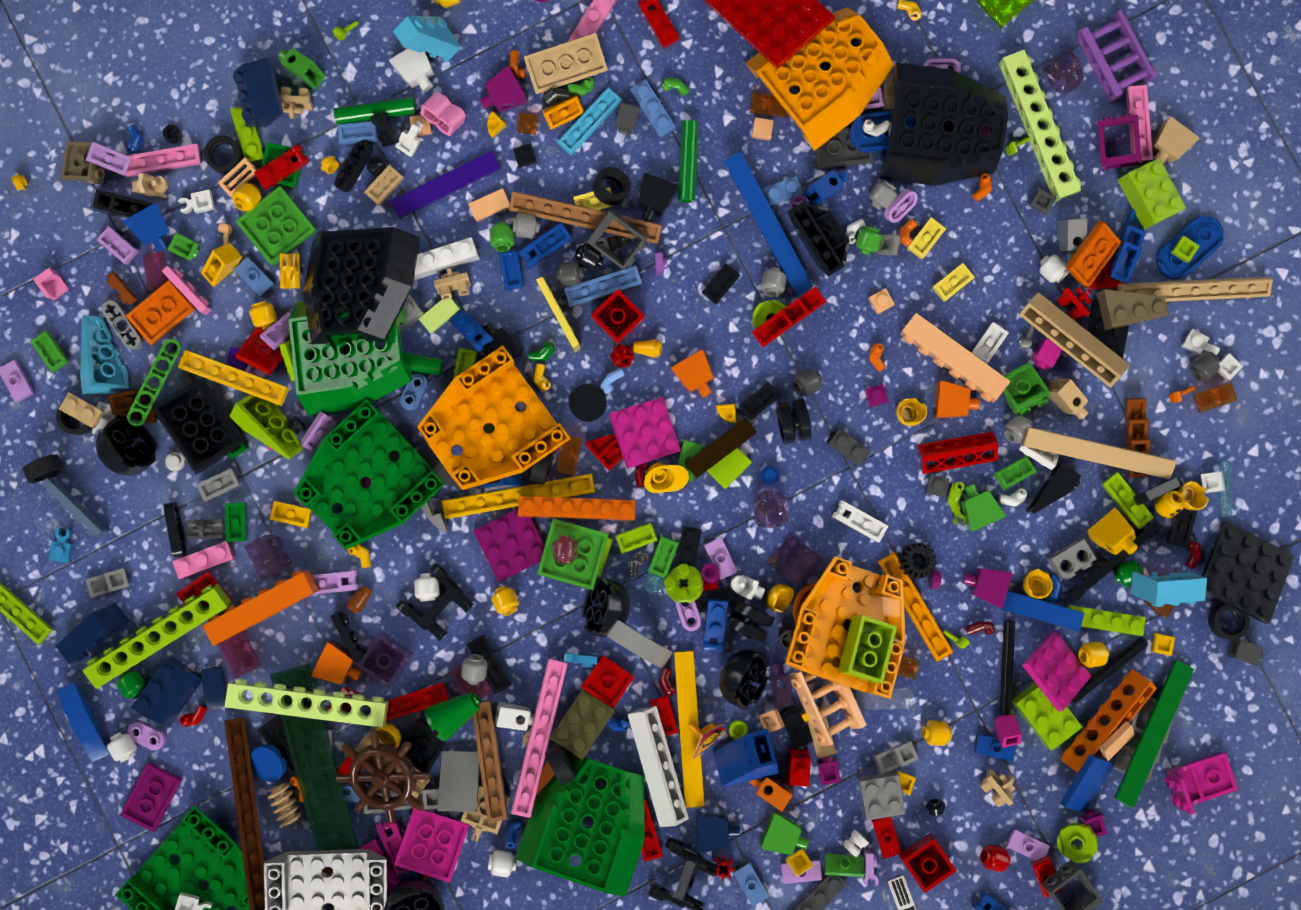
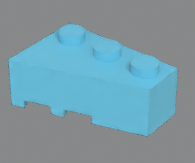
(1170, 588)

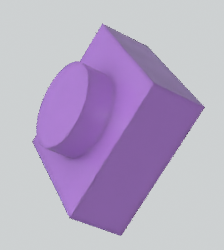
(660, 263)

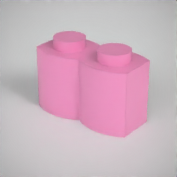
(443, 114)

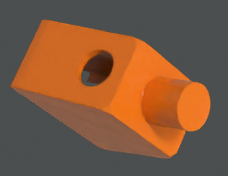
(694, 373)
(953, 401)
(336, 665)
(779, 797)

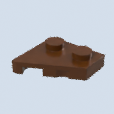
(122, 402)

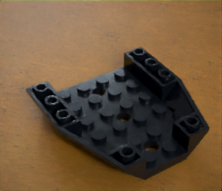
(926, 150)
(381, 283)

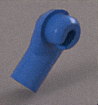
(135, 141)
(1056, 591)
(618, 725)
(511, 833)

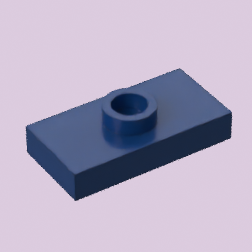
(991, 746)

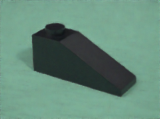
(116, 204)
(1057, 485)

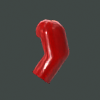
(193, 718)

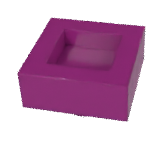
(876, 395)

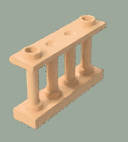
(845, 701)

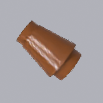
(359, 600)

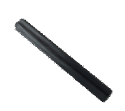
(1007, 667)
(1111, 667)

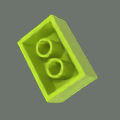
(1151, 193)
(867, 649)
(1044, 719)

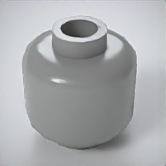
(882, 195)
(525, 225)
(773, 282)
(1016, 429)
(474, 669)

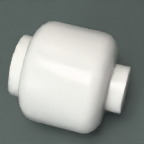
(1053, 268)
(426, 587)
(121, 747)
(502, 863)

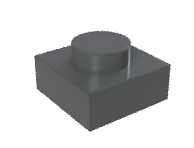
(1042, 202)
(937, 485)

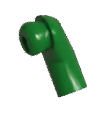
(544, 354)

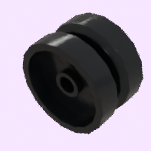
(793, 421)
(750, 621)

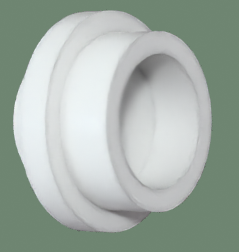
(175, 461)

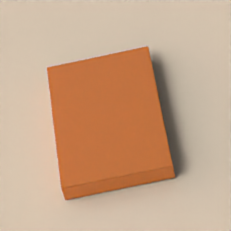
(1093, 254)
(160, 312)

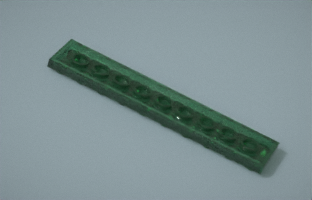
(316, 769)

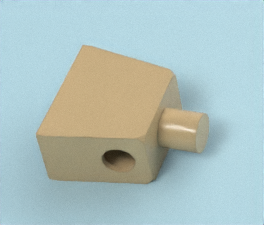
(1172, 141)
(1068, 397)

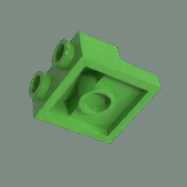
(1025, 390)

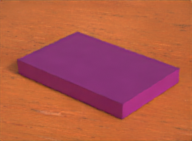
(151, 797)

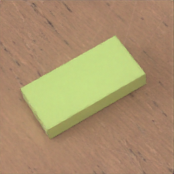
(439, 315)

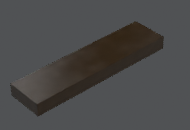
(720, 448)

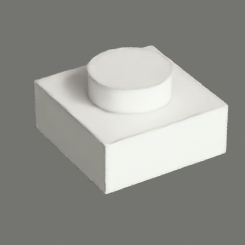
(1229, 367)
(1213, 482)

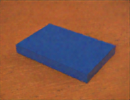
(1087, 783)

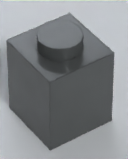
(627, 119)
(1245, 652)

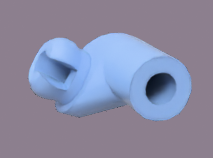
(609, 379)

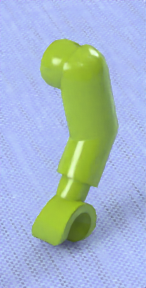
(953, 500)

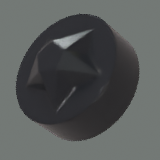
(376, 166)

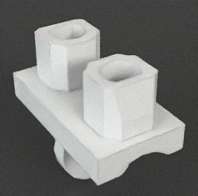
(747, 587)

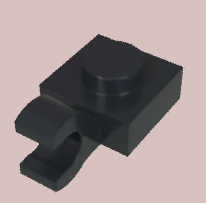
(385, 131)

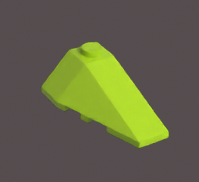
(266, 424)

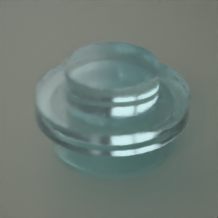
(653, 584)

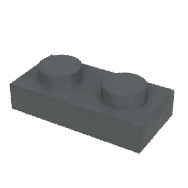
(848, 447)

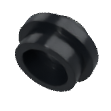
(935, 807)

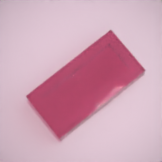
(154, 264)

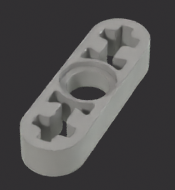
(114, 323)

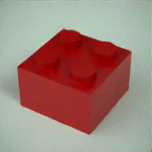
(618, 317)
(927, 863)

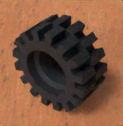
(927, 556)

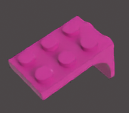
(1200, 781)

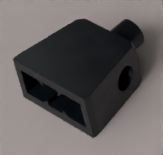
(655, 196)
(500, 338)

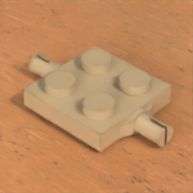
(479, 819)

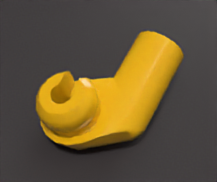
(911, 8)

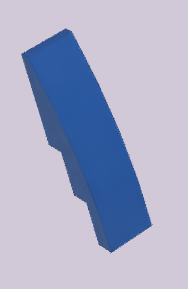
(1129, 250)
(1043, 611)
(82, 721)

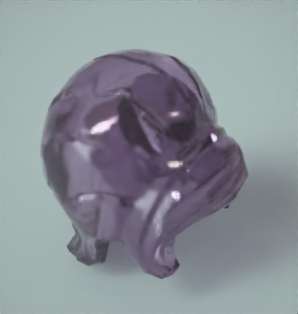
(1064, 74)
(770, 508)

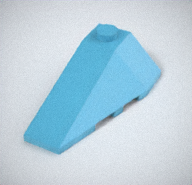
(100, 366)

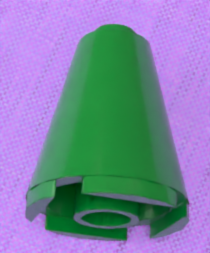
(452, 714)

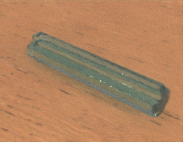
(1226, 496)

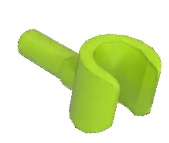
(341, 33)
(1012, 147)
(961, 642)

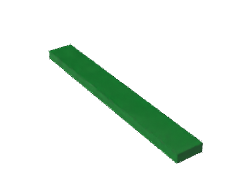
(1153, 734)

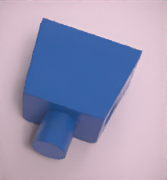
(826, 187)
(149, 227)

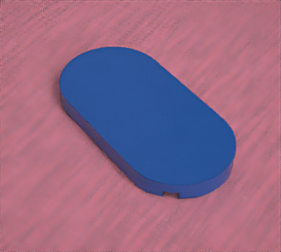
(869, 143)
(1203, 231)

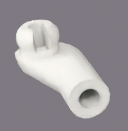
(852, 229)
(1014, 499)

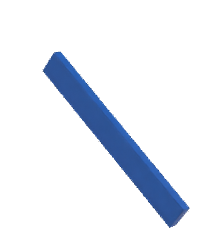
(768, 223)

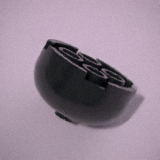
(115, 448)
(615, 604)
(734, 675)
(414, 895)

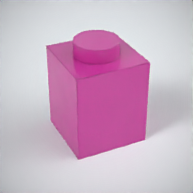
(1046, 354)
(1007, 730)

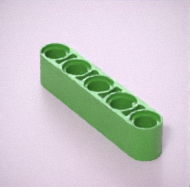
(154, 372)

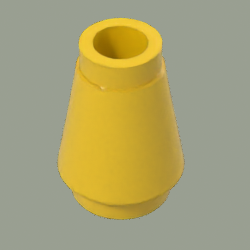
(648, 348)

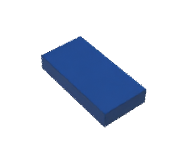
(511, 270)

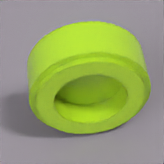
(737, 729)

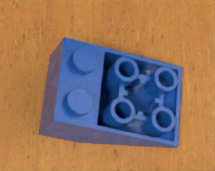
(746, 759)

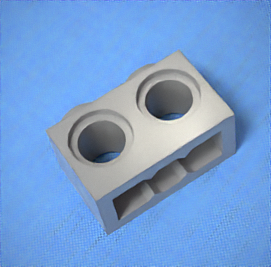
(1069, 554)

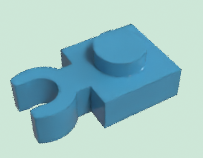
(61, 549)
(586, 659)

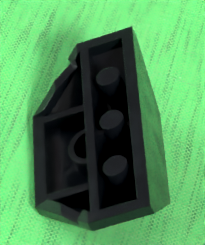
(821, 236)

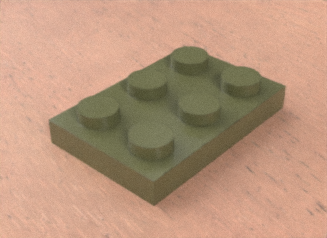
(582, 725)

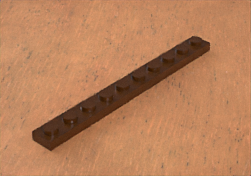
(246, 811)

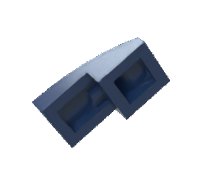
(213, 687)

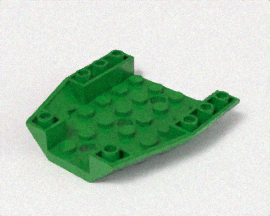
(345, 381)
(360, 450)
(608, 847)
(204, 854)

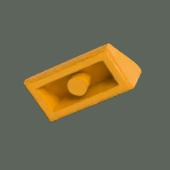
(562, 111)

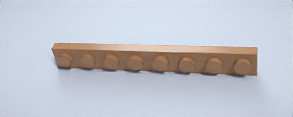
(579, 216)

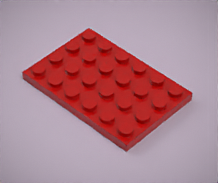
(774, 26)

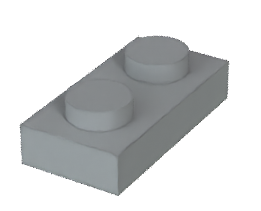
(218, 484)

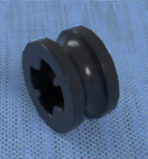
(177, 138)
(296, 425)

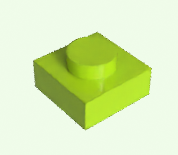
(1185, 249)

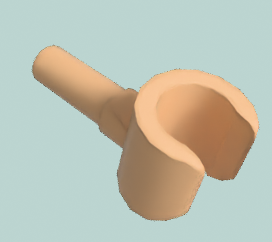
(226, 229)

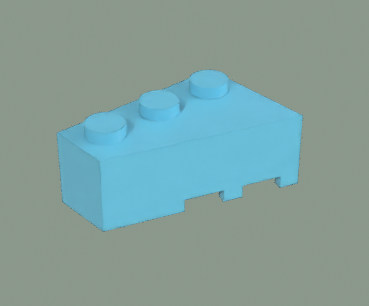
(427, 35)

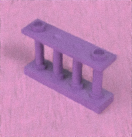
(1104, 71)

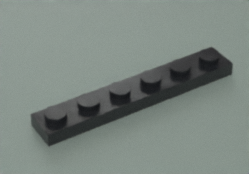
(1106, 567)

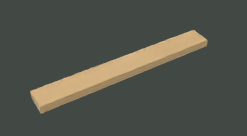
(1203, 289)
(1099, 452)

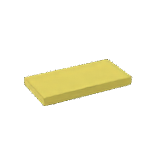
(558, 314)

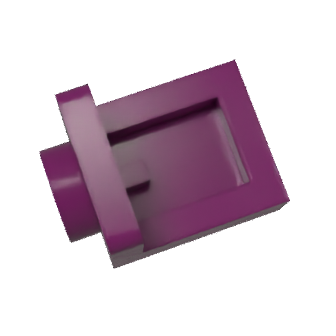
(828, 770)
(1095, 820)

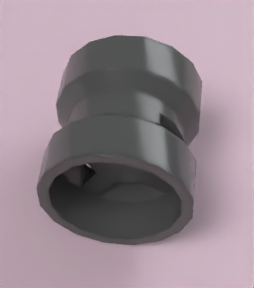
(785, 642)

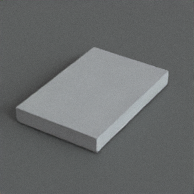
(459, 781)

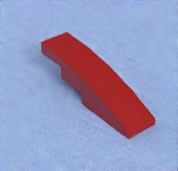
(789, 316)

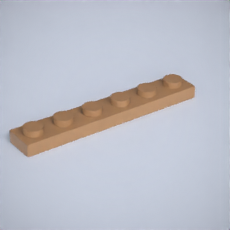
(490, 763)

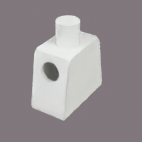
(413, 68)
(507, 713)

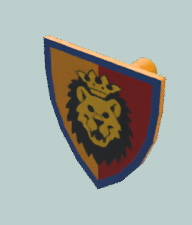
(706, 736)

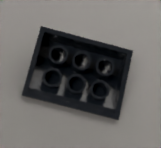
(198, 425)

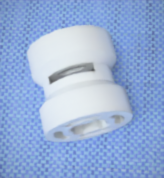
(855, 843)

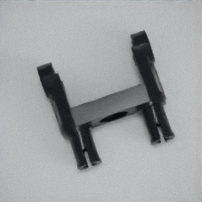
(428, 620)
(694, 863)

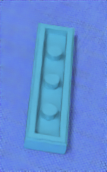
(589, 121)

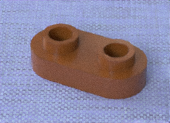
(116, 282)

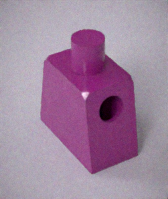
(503, 92)
(989, 585)

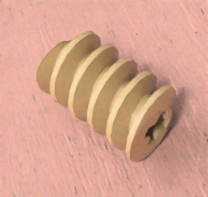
(284, 804)

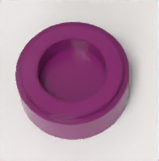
(710, 573)
(934, 579)

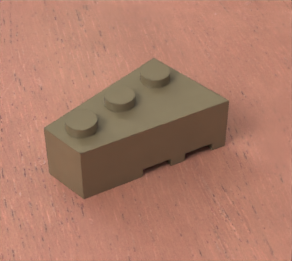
(1128, 308)

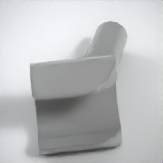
(1025, 343)

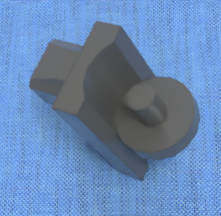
(205, 529)

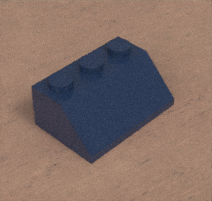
(258, 93)
(167, 692)

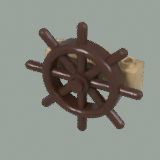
(388, 769)

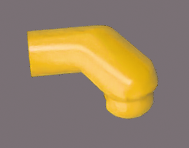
(539, 379)
(362, 553)

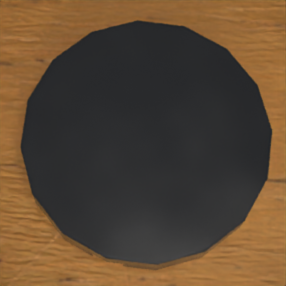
(587, 402)

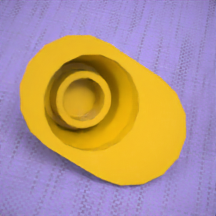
(665, 478)

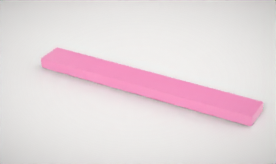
(539, 738)

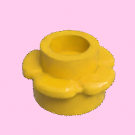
(329, 164)
(19, 182)

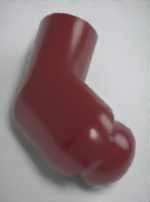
(639, 474)
(1195, 556)
(976, 627)
(664, 683)

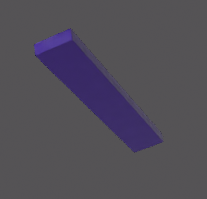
(445, 184)

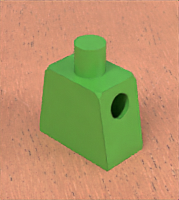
(298, 65)
(980, 508)
(782, 835)

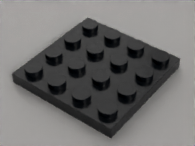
(1246, 572)

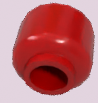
(995, 858)

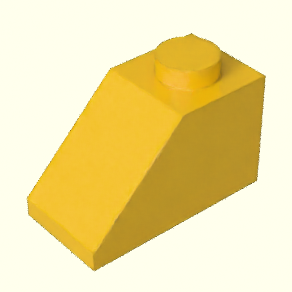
(220, 263)

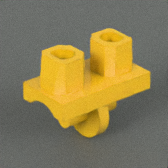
(290, 271)

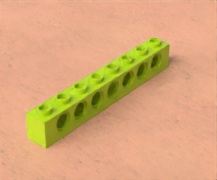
(100, 674)

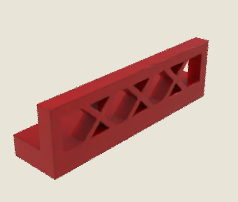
(958, 448)

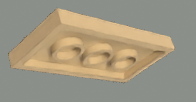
(565, 63)

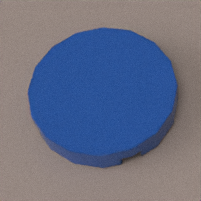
(268, 763)

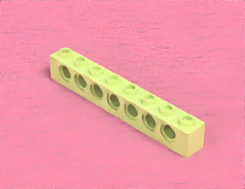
(1030, 120)
(236, 699)

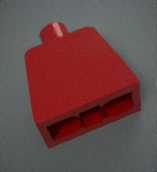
(798, 767)

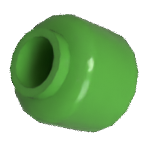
(502, 236)
(868, 240)

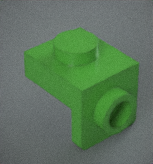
(183, 247)

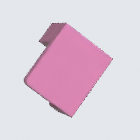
(51, 284)

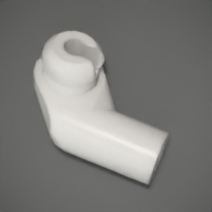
(875, 130)

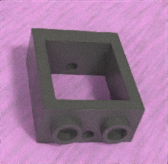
(630, 259)
(1088, 899)

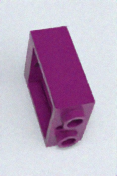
(1125, 160)

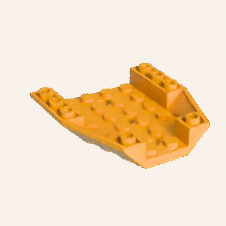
(834, 96)
(483, 397)
(819, 626)

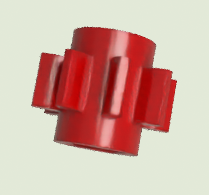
(622, 356)
(724, 862)

